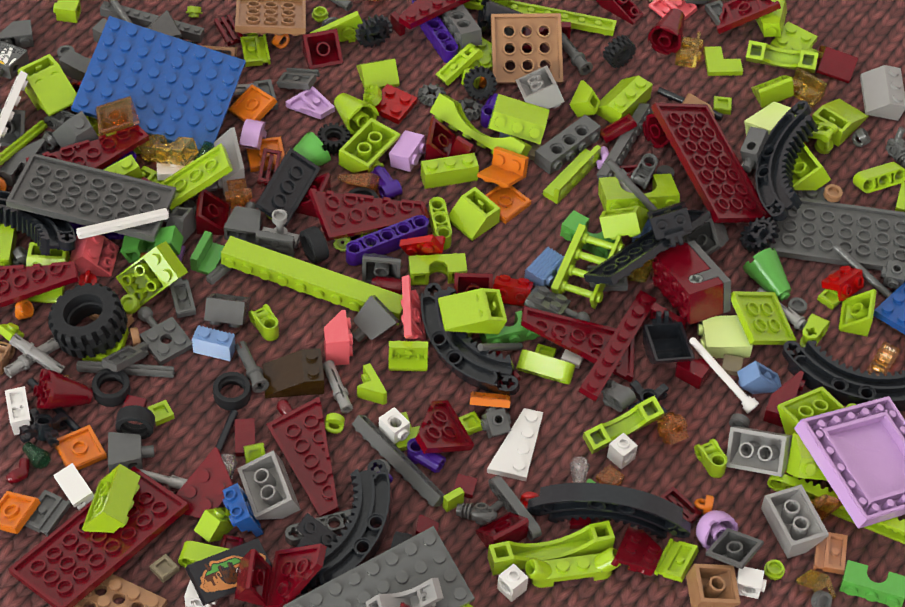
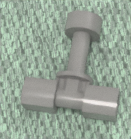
(279, 218)

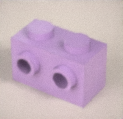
(407, 151)

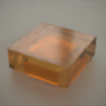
(610, 476)

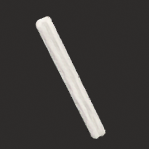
(122, 223)

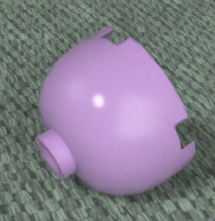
(712, 526)

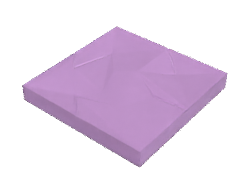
(861, 457)

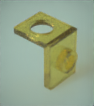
(816, 581)

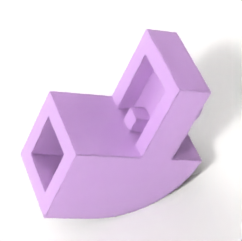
(252, 134)

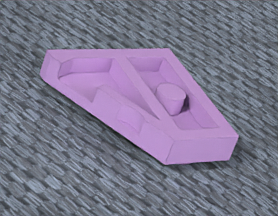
(311, 103)

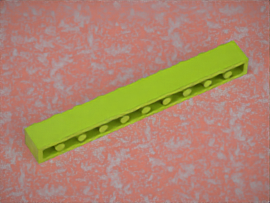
(305, 276)

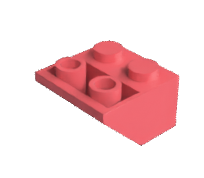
(95, 254)
(338, 339)

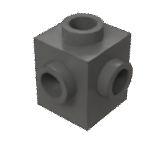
(893, 274)
(489, 421)

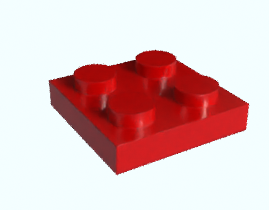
(395, 104)

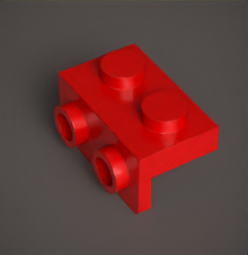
(423, 245)
(844, 281)
(513, 290)

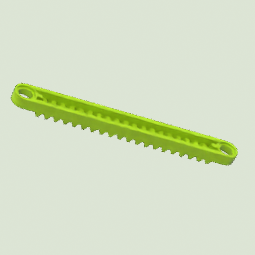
(889, 528)

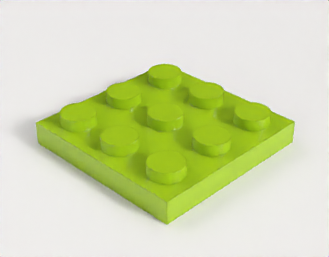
(762, 318)

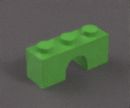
(570, 226)
(134, 246)
(510, 334)
(857, 583)

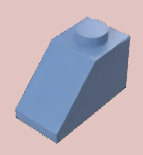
(758, 379)

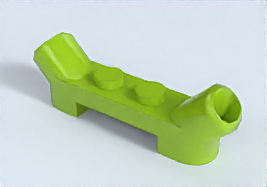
(547, 572)

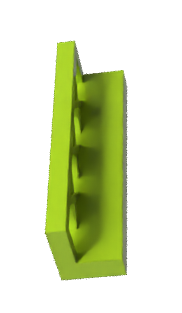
(572, 174)

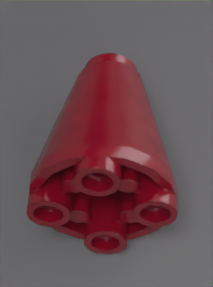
(60, 391)

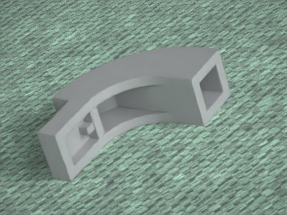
(421, 596)

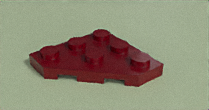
(442, 430)
(292, 572)

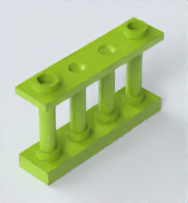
(575, 253)

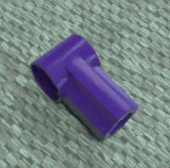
(487, 109)
(387, 186)
(432, 461)

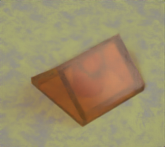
(116, 116)

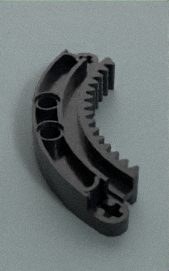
(777, 158)
(44, 230)
(474, 366)
(842, 382)
(610, 502)
(370, 507)

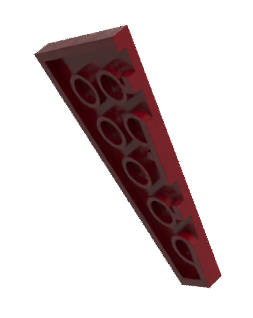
(425, 10)
(102, 151)
(360, 214)
(26, 282)
(577, 336)
(305, 447)

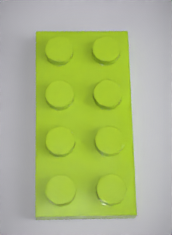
(199, 174)

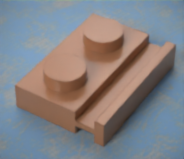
(831, 554)

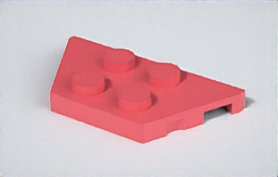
(412, 315)

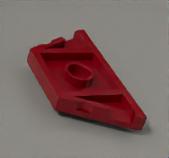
(739, 12)
(206, 485)
(638, 551)

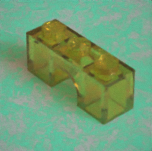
(179, 152)

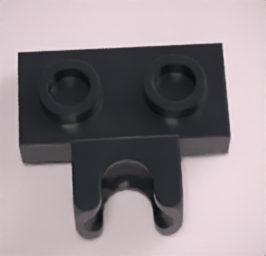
(313, 532)

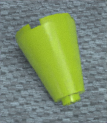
(354, 111)

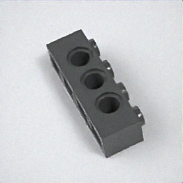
(462, 26)
(567, 144)

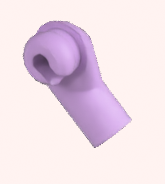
(604, 153)

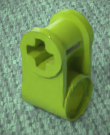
(265, 322)
(814, 329)
(712, 458)

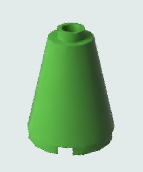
(311, 148)
(769, 273)

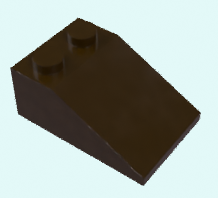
(295, 374)

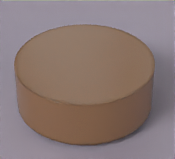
(832, 193)
(135, 337)

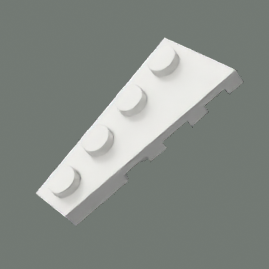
(517, 450)

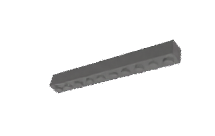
(143, 19)
(625, 141)
(398, 460)

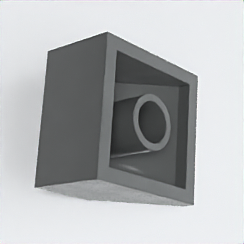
(226, 309)

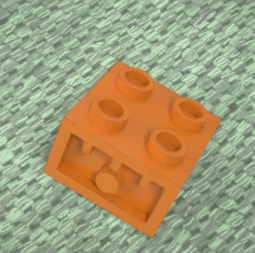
(506, 168)

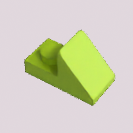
(372, 388)

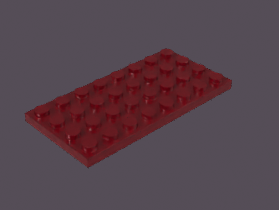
(710, 162)
(76, 561)

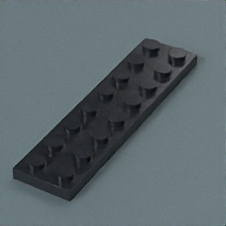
(638, 253)

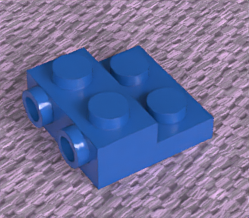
(240, 510)

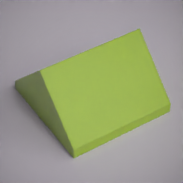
(379, 73)
(774, 90)
(858, 313)

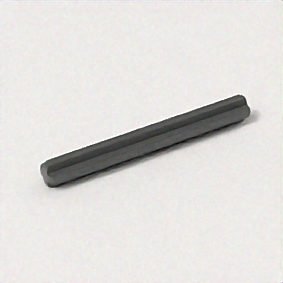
(134, 369)

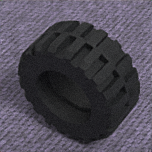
(96, 336)

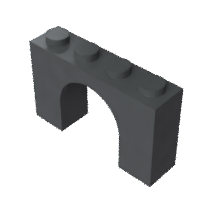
(74, 64)

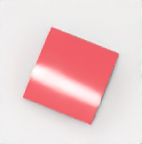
(661, 7)

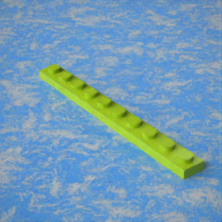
(578, 20)

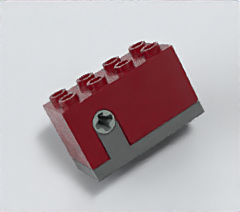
(692, 282)

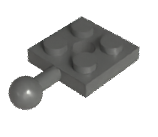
(543, 299)
(167, 329)

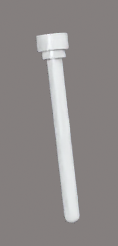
(747, 402)

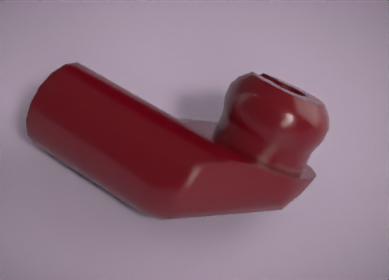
(284, 407)
(20, 473)

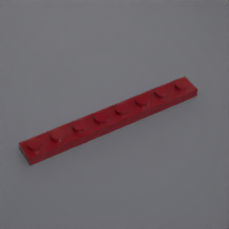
(617, 346)

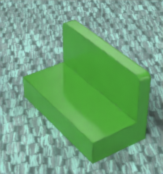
(206, 254)

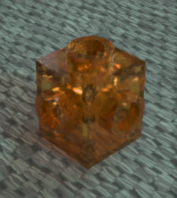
(237, 193)
(672, 428)

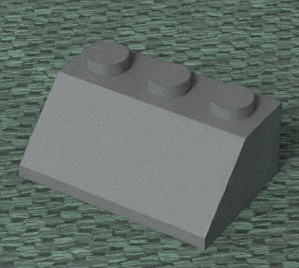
(540, 89)
(883, 92)
(231, 144)
(758, 450)
(268, 487)
(794, 520)

